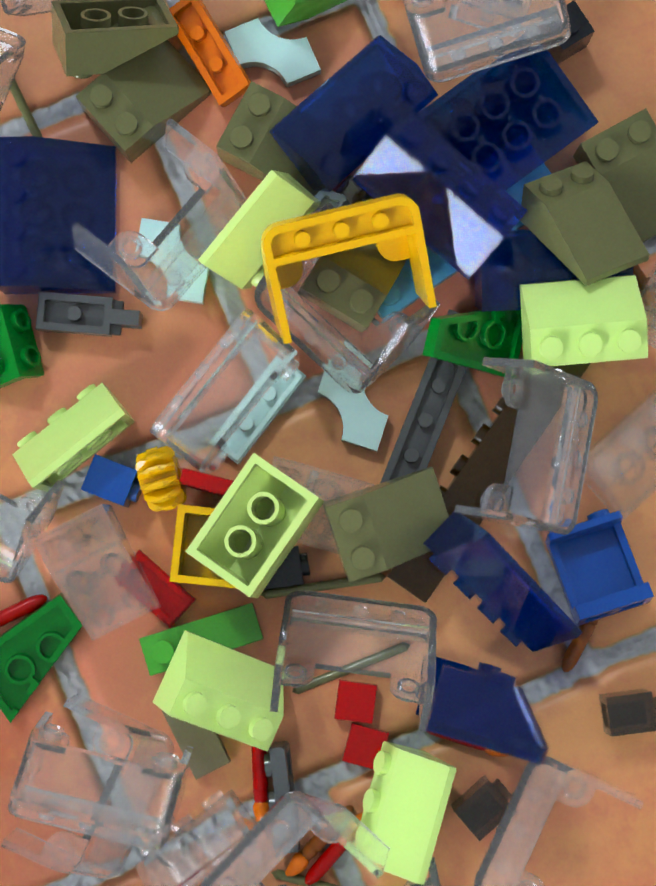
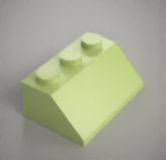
(237, 248)
(583, 323)
(71, 437)
(254, 526)
(221, 691)
(407, 807)

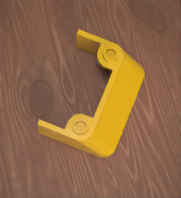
(388, 221)

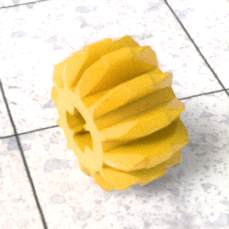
(160, 478)

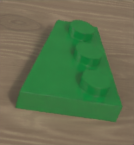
(474, 335)
(32, 649)

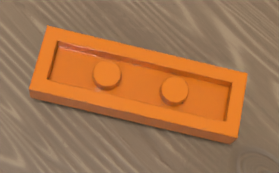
(210, 51)

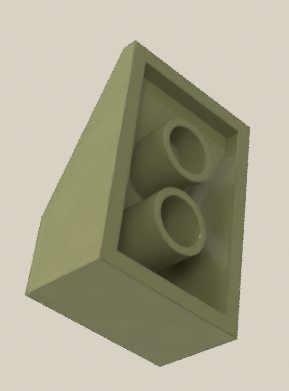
(106, 33)
(141, 96)
(247, 136)
(628, 161)
(582, 223)
(351, 284)
(386, 522)

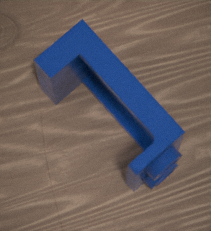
(597, 568)

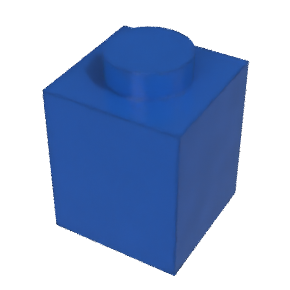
(112, 481)

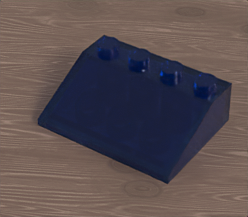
(511, 116)
(42, 195)

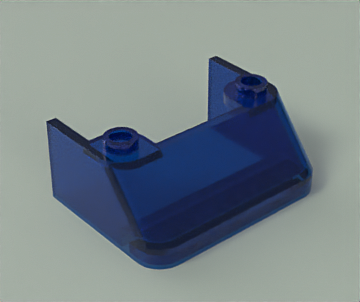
(485, 710)

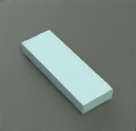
(262, 416)

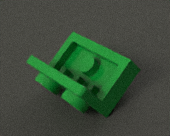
(17, 346)

